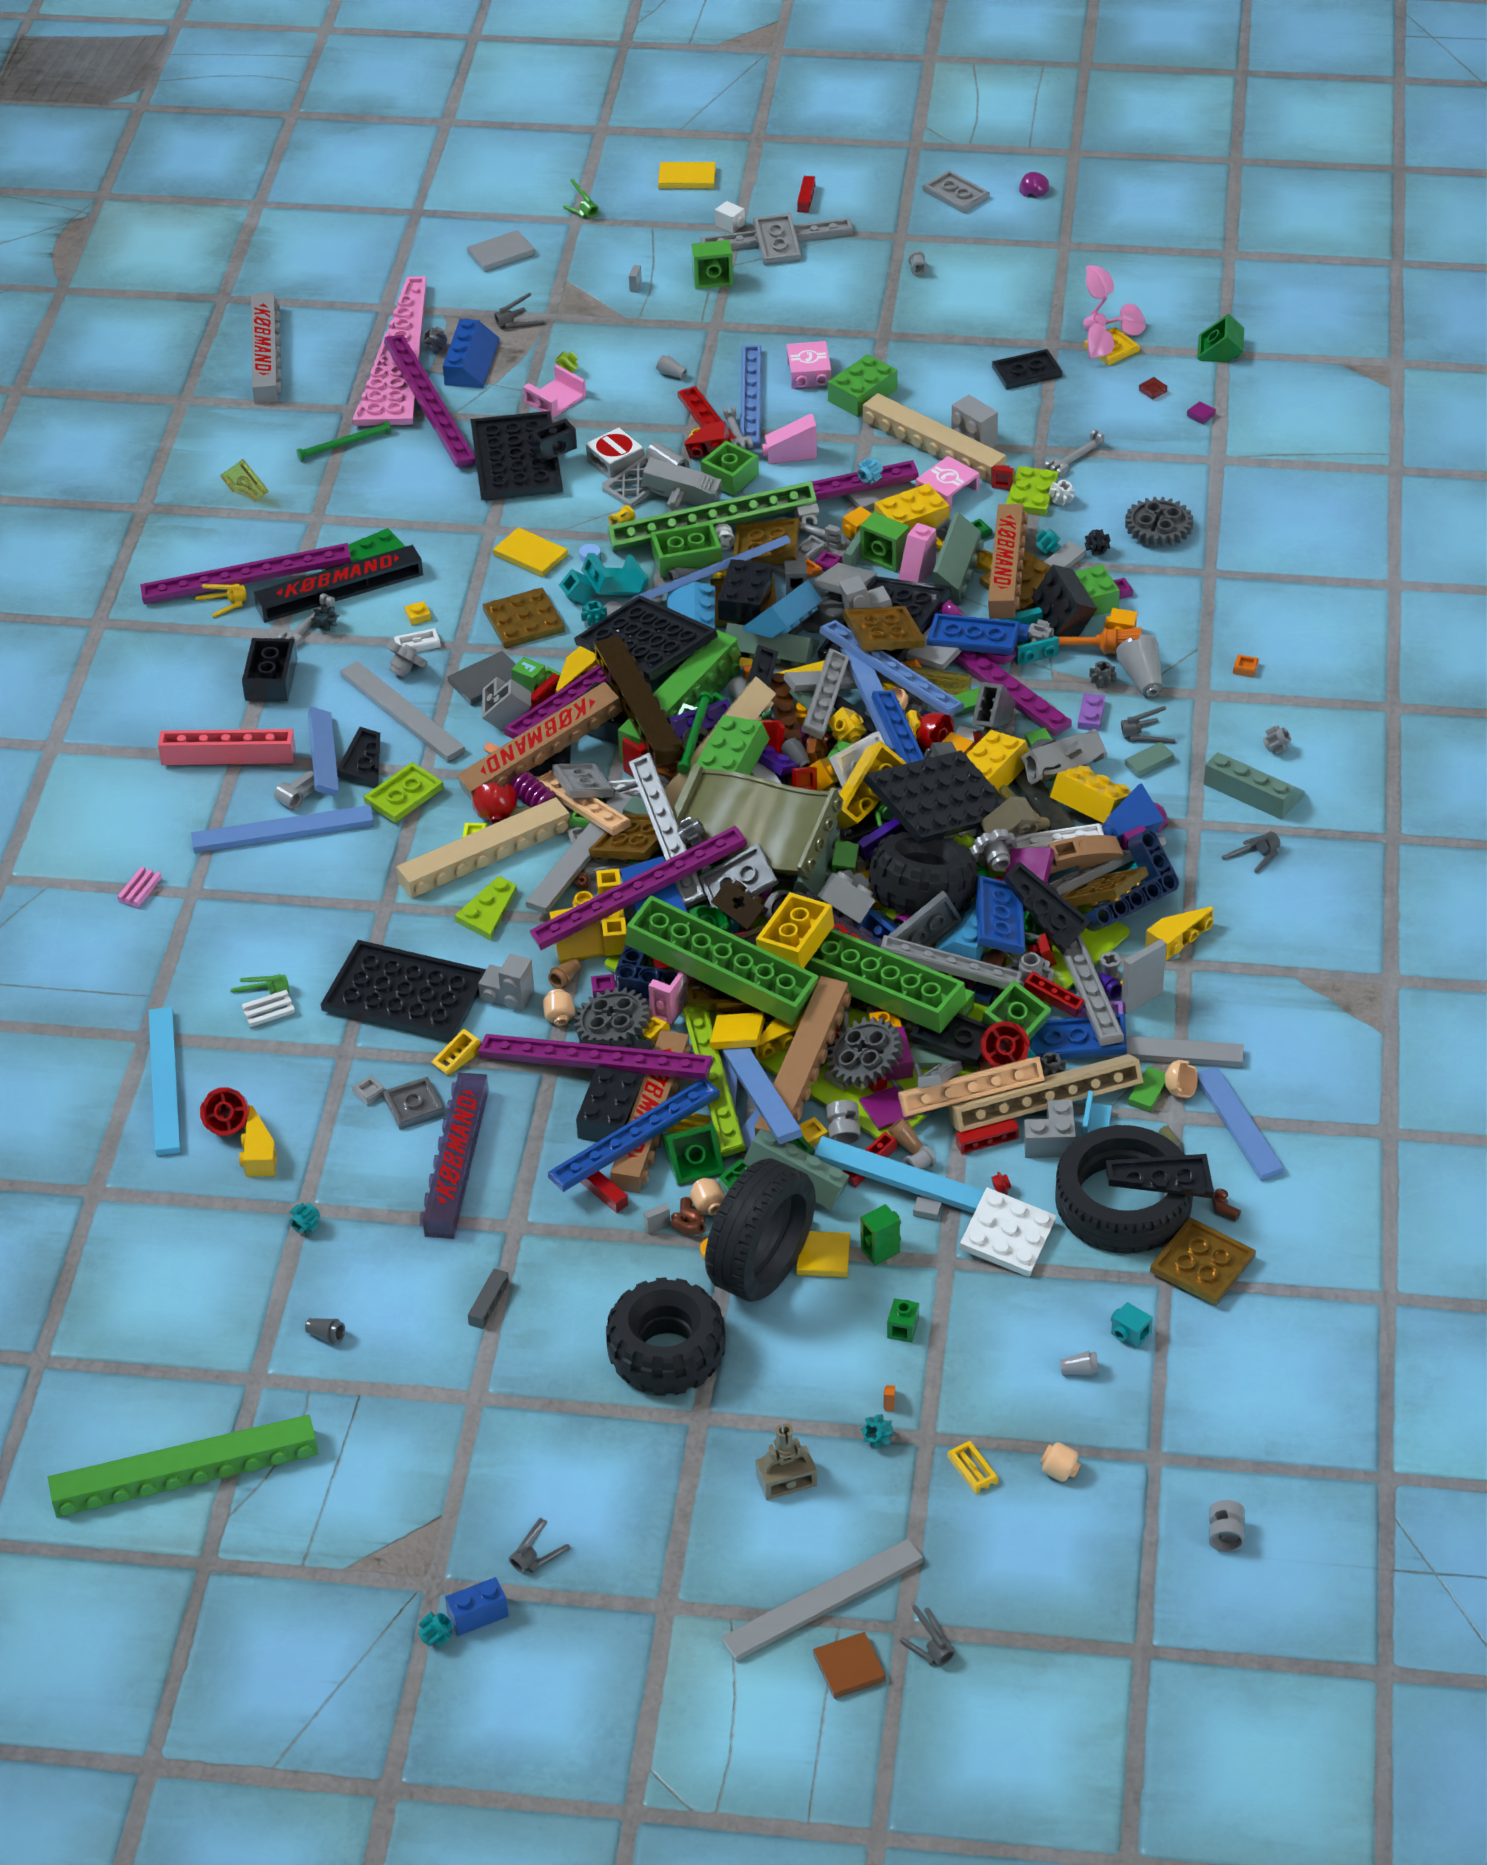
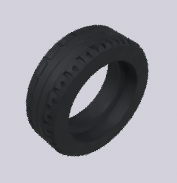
(1107, 1227)
(760, 1229)

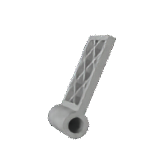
(655, 450)

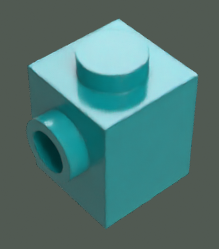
(577, 587)
(1131, 1325)

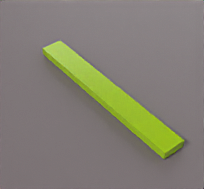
(721, 1109)

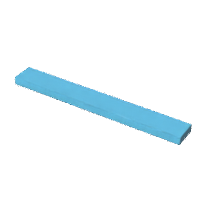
(164, 1081)
(898, 1174)

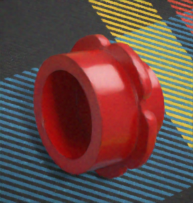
(1001, 1183)

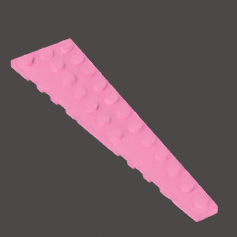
(386, 391)

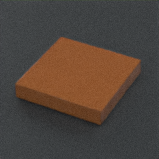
(849, 1665)

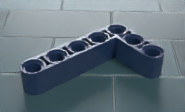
(1160, 882)
(634, 974)

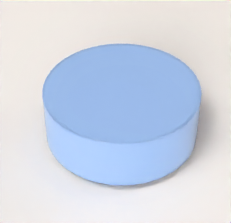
(588, 548)

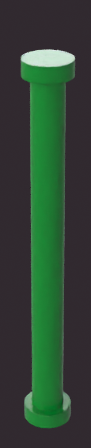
(385, 428)
(684, 766)

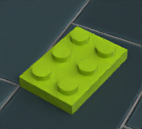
(1032, 489)
(403, 792)

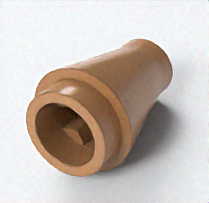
(563, 974)
(905, 1136)

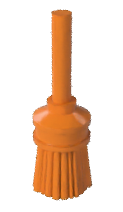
(1107, 641)

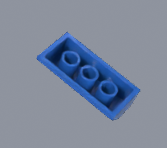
(470, 354)

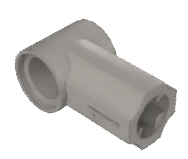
(294, 793)

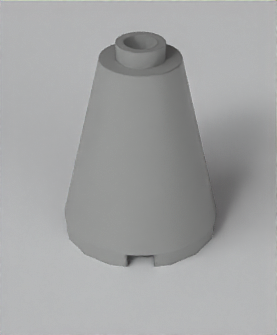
(1142, 663)

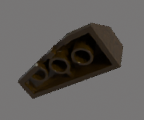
(709, 998)

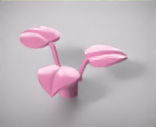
(1132, 320)

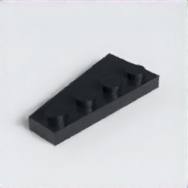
(1049, 909)
(1166, 1174)

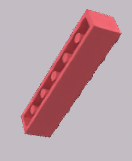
(227, 747)

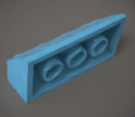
(694, 601)
(786, 612)
(963, 937)

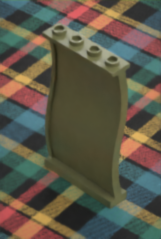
(781, 818)

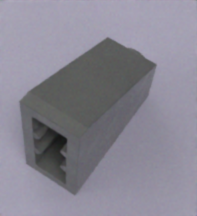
(794, 574)
(993, 706)

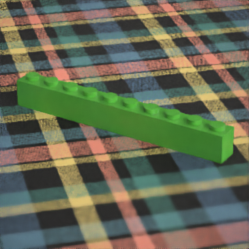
(727, 511)
(182, 1465)

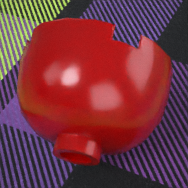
(933, 729)
(494, 802)
(1004, 1044)
(224, 1111)

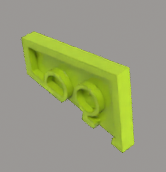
(487, 907)

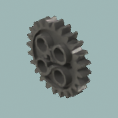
(1171, 527)
(613, 1016)
(865, 1052)

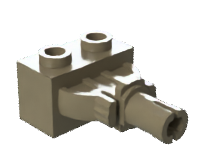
(1015, 817)
(786, 1467)

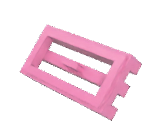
(135, 887)

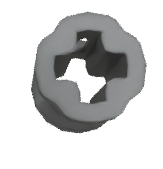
(916, 267)
(1110, 962)
(921, 1159)

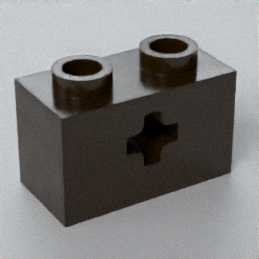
(727, 900)

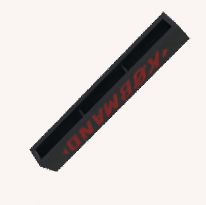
(338, 583)

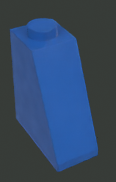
(1133, 812)

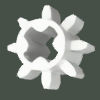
(1061, 492)

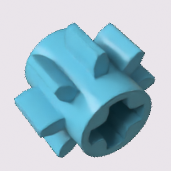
(870, 470)

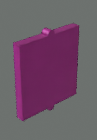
(884, 1107)

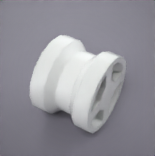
(725, 536)

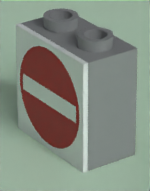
(613, 452)

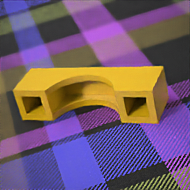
(614, 925)

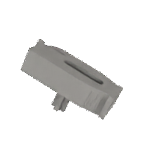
(680, 484)
(1062, 755)

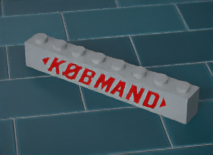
(265, 347)

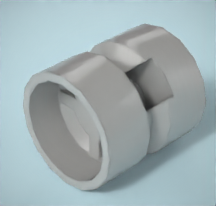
(843, 1121)
(1227, 1525)

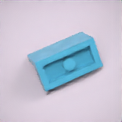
(1095, 1115)

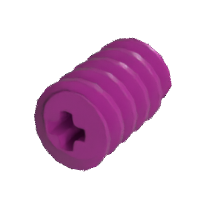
(531, 790)

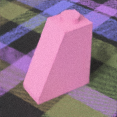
(792, 442)
(919, 554)

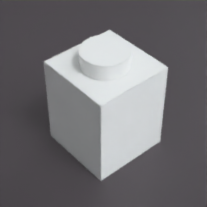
(729, 217)

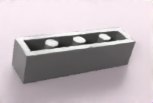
(488, 1298)

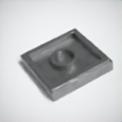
(413, 1103)

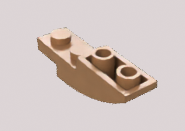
(1084, 851)

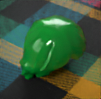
(713, 916)

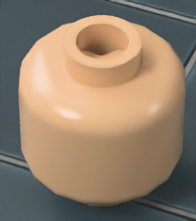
(558, 1006)
(707, 1196)
(1060, 1462)

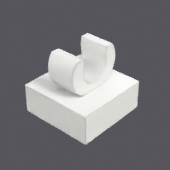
(807, 512)

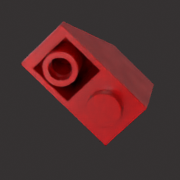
(707, 439)

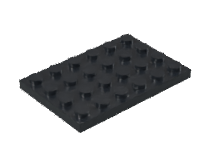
(506, 460)
(919, 598)
(653, 633)
(936, 795)
(404, 990)

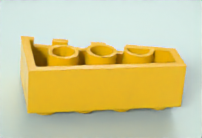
(856, 794)

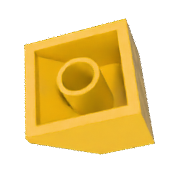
(581, 945)

